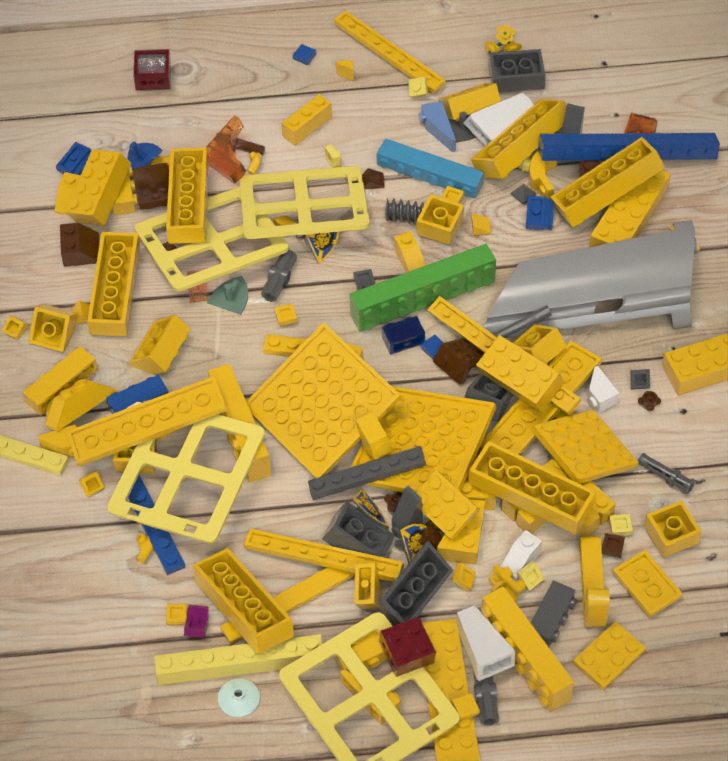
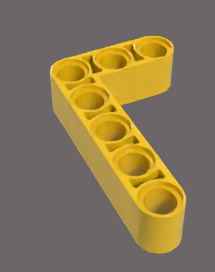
(594, 595)

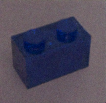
(403, 335)

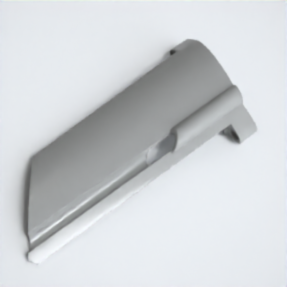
(644, 271)

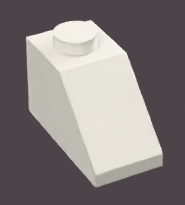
(601, 392)
(522, 552)

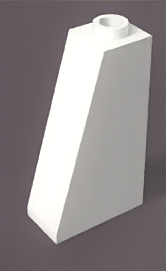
(496, 118)
(483, 644)

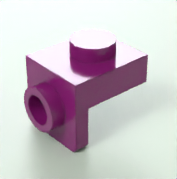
(197, 621)

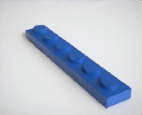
(160, 539)

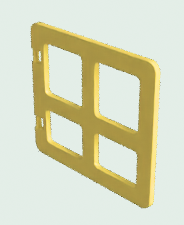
(303, 204)
(214, 241)
(181, 468)
(372, 692)

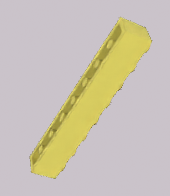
(230, 660)

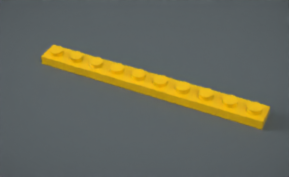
(483, 339)

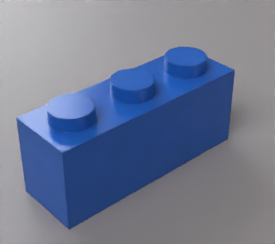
(143, 391)

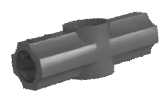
(279, 276)
(486, 697)

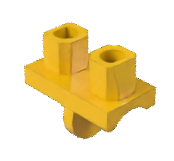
(503, 577)

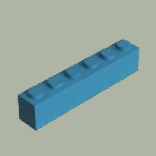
(429, 168)

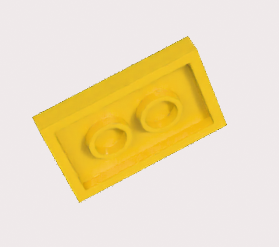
(446, 504)
(647, 583)
(609, 655)

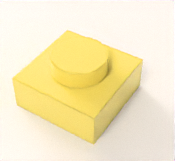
(418, 87)
(332, 156)
(620, 524)
(530, 575)

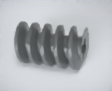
(403, 211)

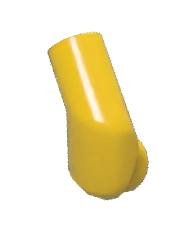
(255, 162)
(145, 546)

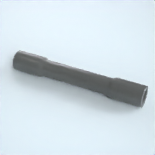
(535, 317)

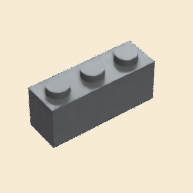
(553, 611)

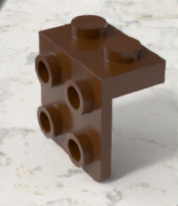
(152, 185)
(457, 358)

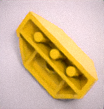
(75, 402)

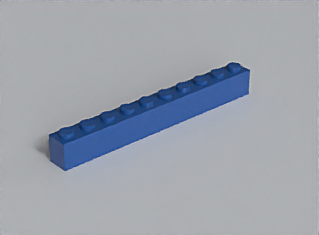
(603, 146)

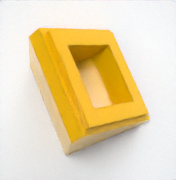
(83, 310)
(91, 483)

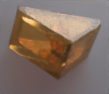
(641, 124)
(198, 293)

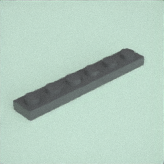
(367, 473)

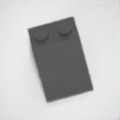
(487, 390)
(357, 532)

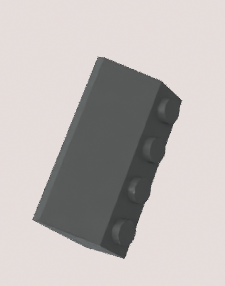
(415, 586)

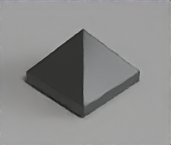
(522, 193)
(640, 379)

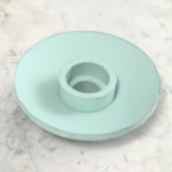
(242, 705)

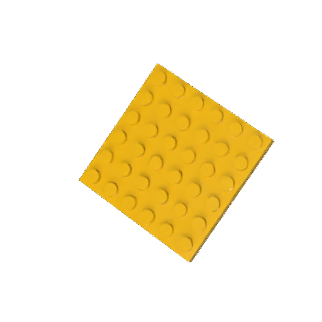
(316, 398)
(444, 427)

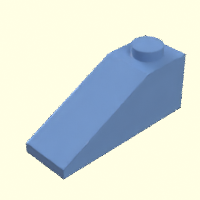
(437, 124)

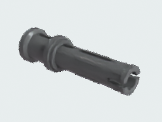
(673, 477)

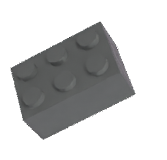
(517, 70)

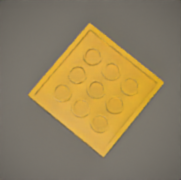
(584, 446)

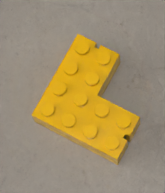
(530, 522)

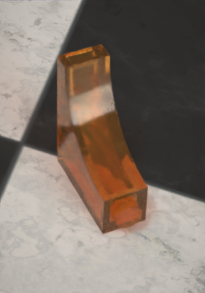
(222, 151)

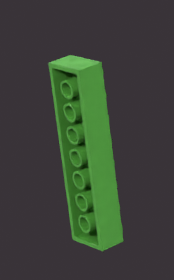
(422, 287)

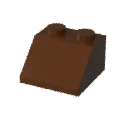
(78, 244)

